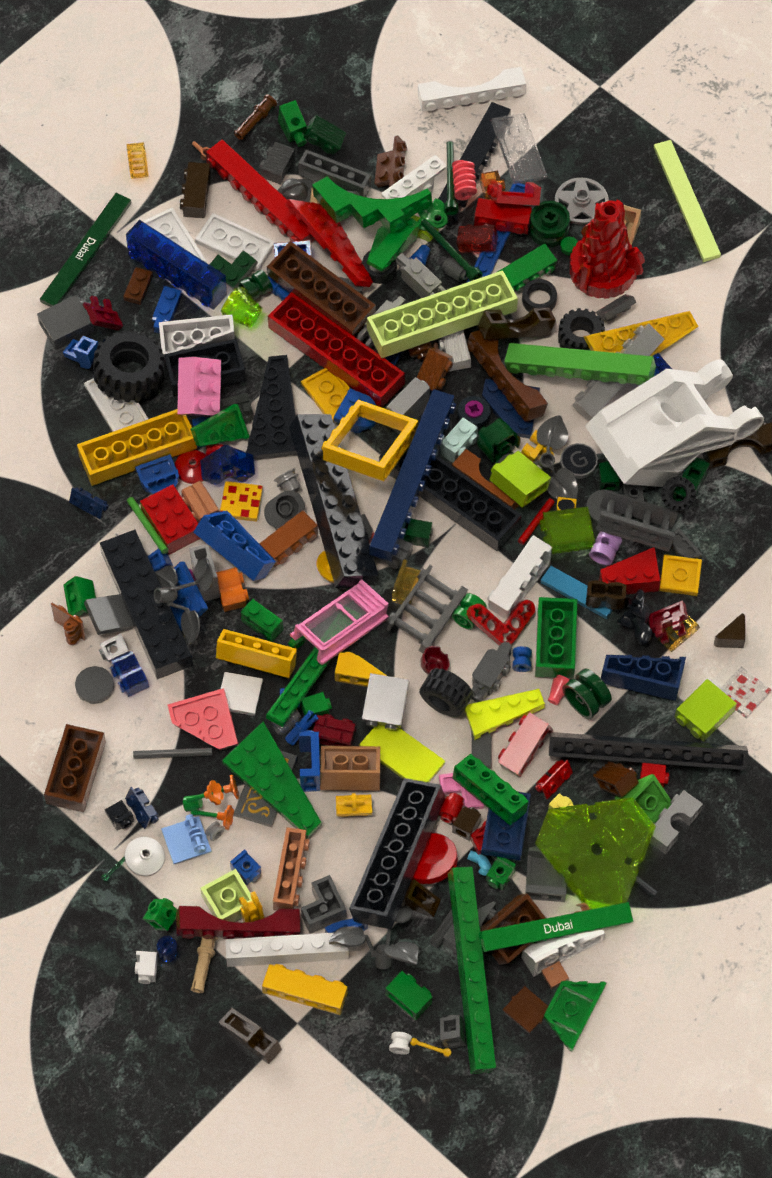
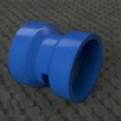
(522, 659)

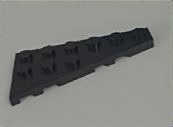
(273, 413)

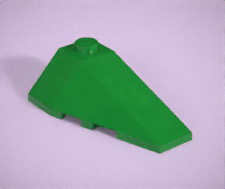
(389, 246)

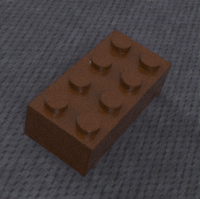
(75, 768)

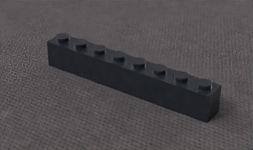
(478, 151)

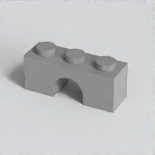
(683, 808)

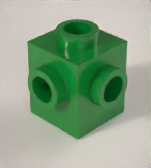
(160, 914)

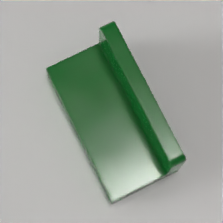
(76, 592)

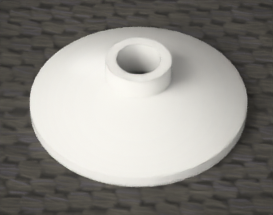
(144, 865)

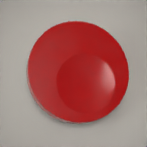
(437, 860)

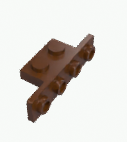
(391, 164)

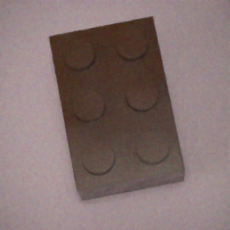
(518, 911)

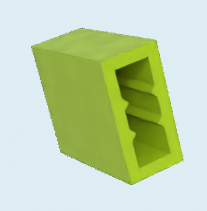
(520, 478)
(705, 710)

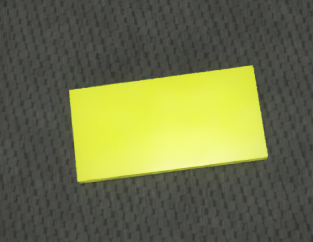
(404, 754)

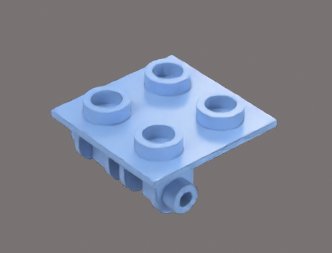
(186, 839)

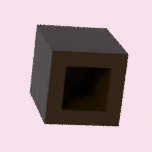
(466, 822)

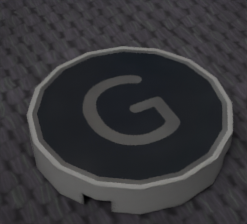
(579, 460)

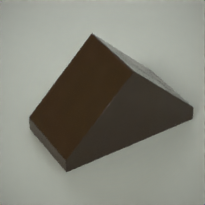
(733, 635)
(421, 899)

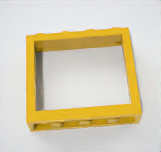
(362, 464)

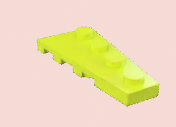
(492, 713)

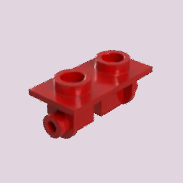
(559, 773)

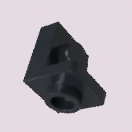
(119, 815)

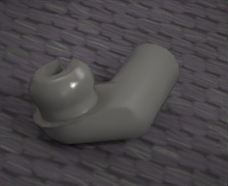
(367, 526)

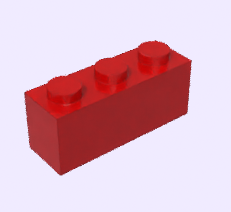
(504, 216)

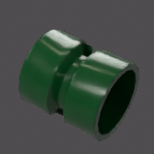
(257, 284)

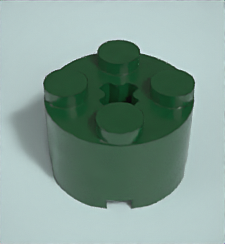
(497, 440)

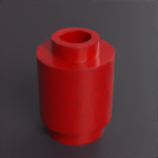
(451, 807)

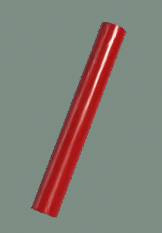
(535, 522)

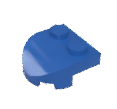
(349, 400)
(157, 474)

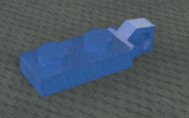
(166, 306)

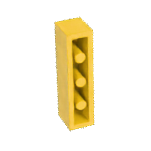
(256, 653)
(304, 989)

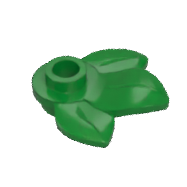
(432, 212)

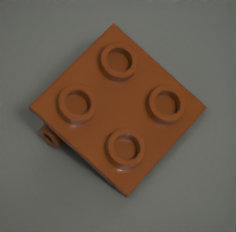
(72, 624)

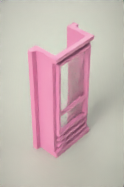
(343, 621)

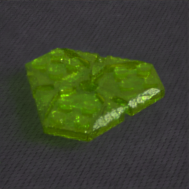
(620, 831)

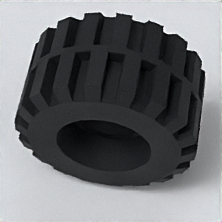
(576, 321)
(446, 692)

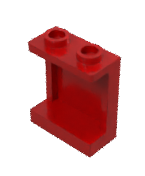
(530, 197)

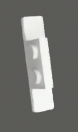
(417, 180)

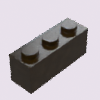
(195, 190)

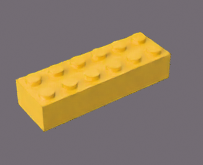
(135, 445)

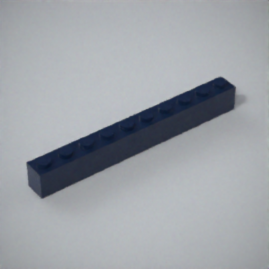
(412, 476)

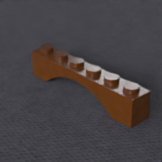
(525, 400)

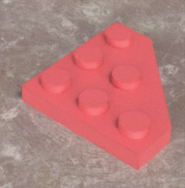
(206, 718)

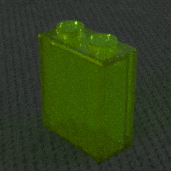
(568, 530)

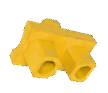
(531, 452)
(353, 805)

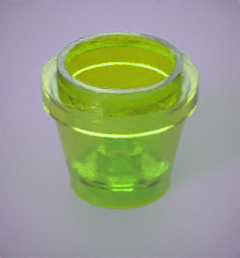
(242, 307)

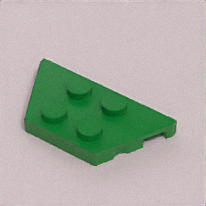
(572, 1009)

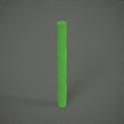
(148, 526)

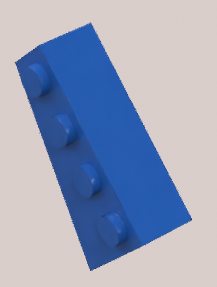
(235, 544)

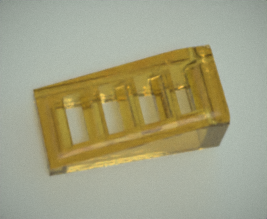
(137, 147)
(677, 642)

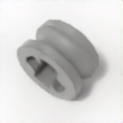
(214, 830)

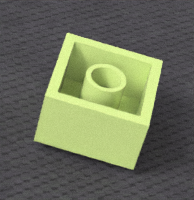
(224, 894)

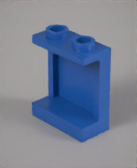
(310, 777)

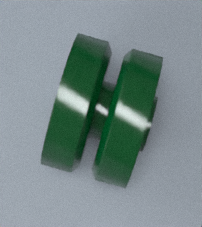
(549, 223)
(587, 693)

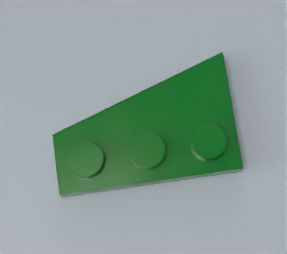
(221, 427)

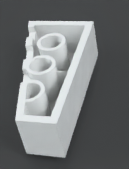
(195, 332)
(521, 577)

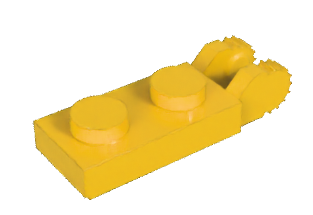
(251, 910)

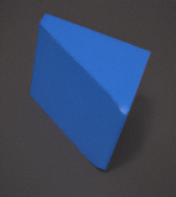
(159, 560)

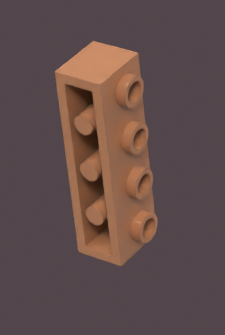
(289, 870)

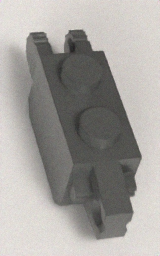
(490, 671)

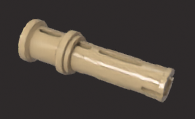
(205, 953)

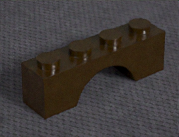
(536, 323)
(760, 441)

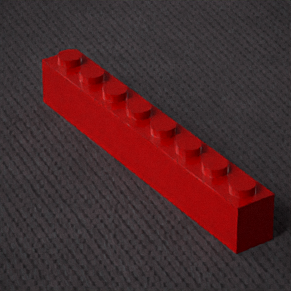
(257, 191)

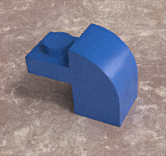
(82, 351)

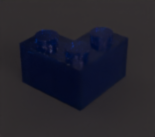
(227, 463)

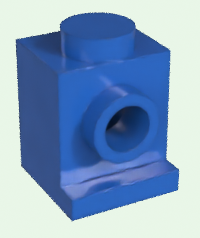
(248, 875)

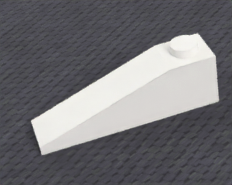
(547, 952)

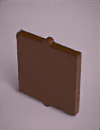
(526, 1009)

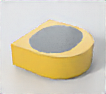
(565, 503)

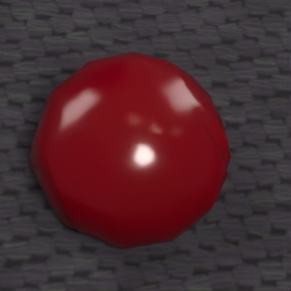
(434, 658)

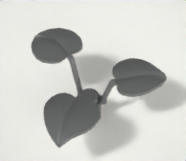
(555, 435)
(167, 594)
(402, 951)

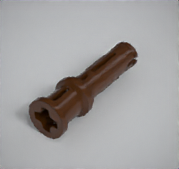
(260, 112)

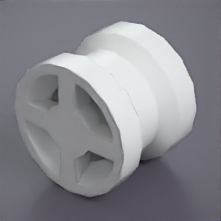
(400, 1043)

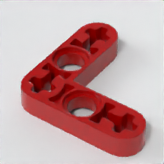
(500, 627)

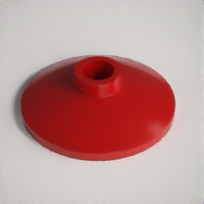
(187, 472)

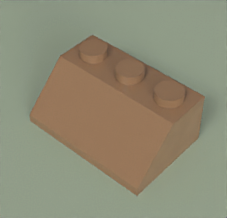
(350, 768)

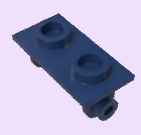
(84, 501)
(137, 800)

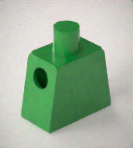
(292, 123)

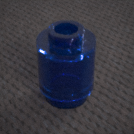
(167, 948)

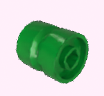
(460, 613)

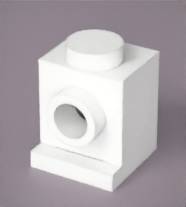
(146, 966)

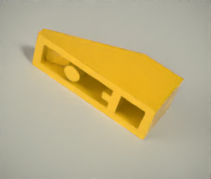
(354, 669)

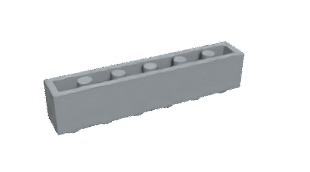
(600, 393)

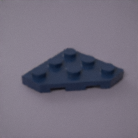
(504, 409)

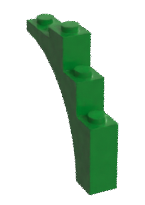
(367, 211)

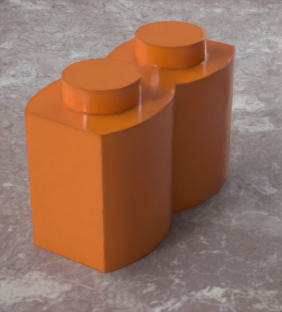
(230, 589)

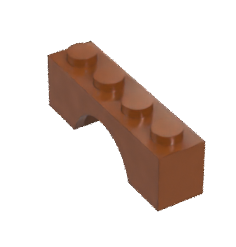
(470, 465)

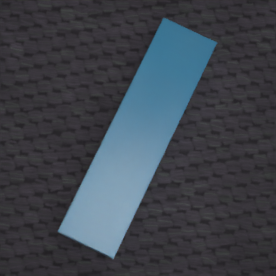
(571, 589)

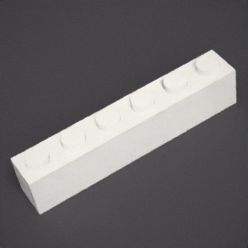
(283, 950)

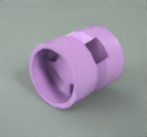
(605, 548)

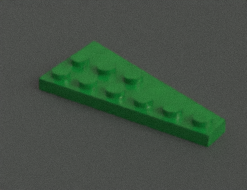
(265, 771)

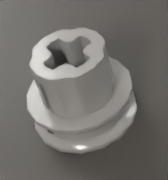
(288, 480)

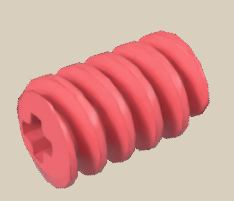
(464, 179)

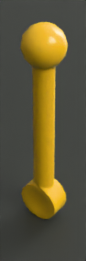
(446, 1052)

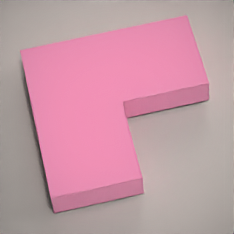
(449, 786)

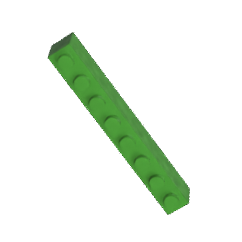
(579, 364)

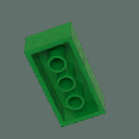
(556, 637)

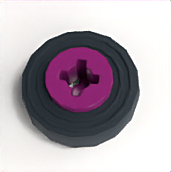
(481, 412)

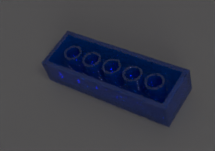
(176, 264)

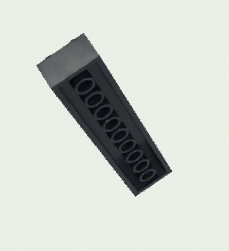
(333, 503)

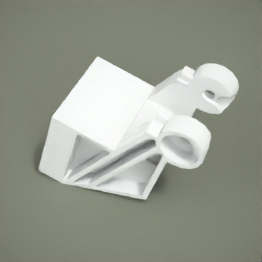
(668, 424)

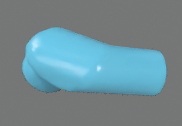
(481, 860)

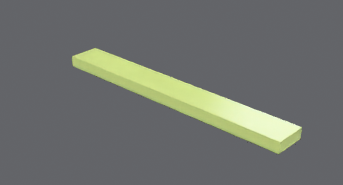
(687, 201)

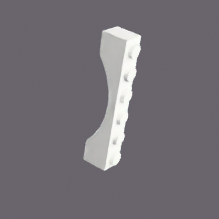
(436, 95)

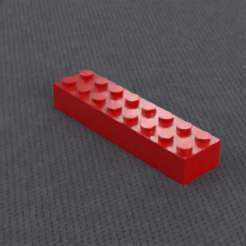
(336, 349)

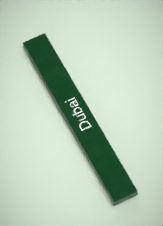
(85, 250)

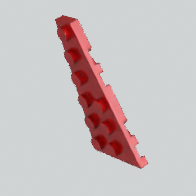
(333, 237)

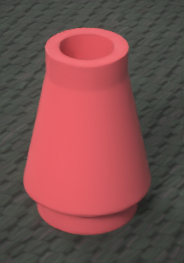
(556, 692)

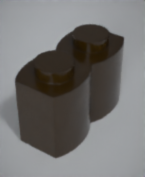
(608, 595)

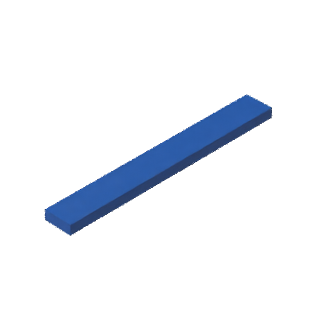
(488, 260)

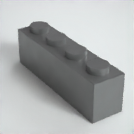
(318, 167)

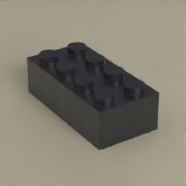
(227, 351)

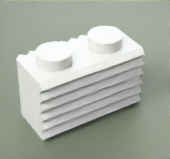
(456, 346)

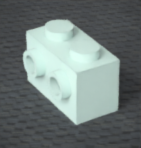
(459, 439)

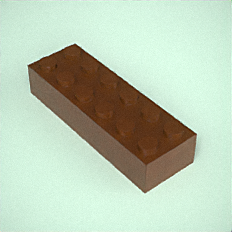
(320, 288)

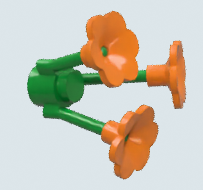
(214, 794)

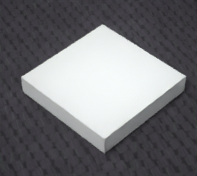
(242, 692)

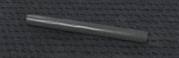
(172, 753)

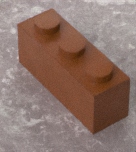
(290, 537)

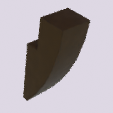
(250, 1035)

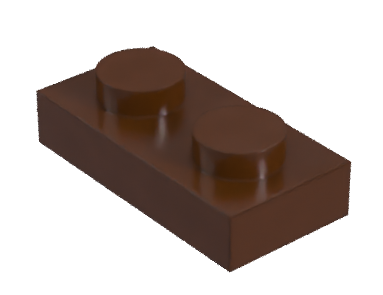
(138, 286)

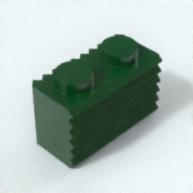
(324, 134)

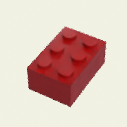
(170, 518)

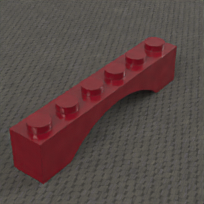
(195, 921)

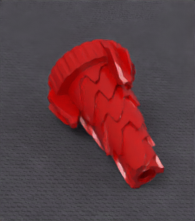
(604, 259)

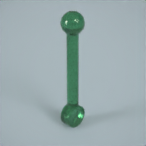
(106, 876)

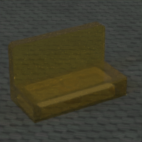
(404, 583)

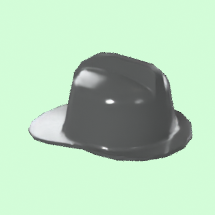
(297, 189)
(283, 508)

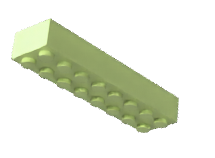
(440, 314)

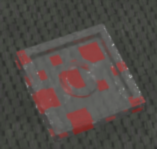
(745, 691)

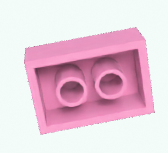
(199, 386)

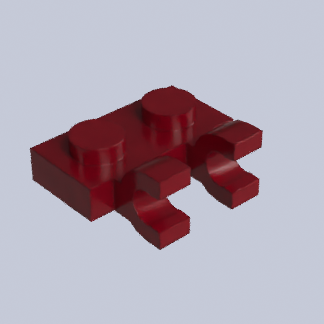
(101, 315)
(666, 617)

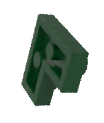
(237, 270)

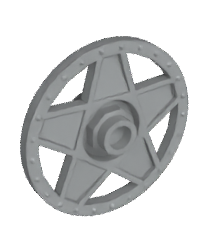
(581, 199)

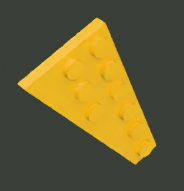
(669, 327)

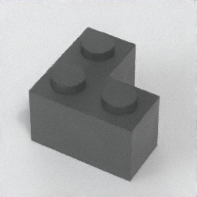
(327, 907)

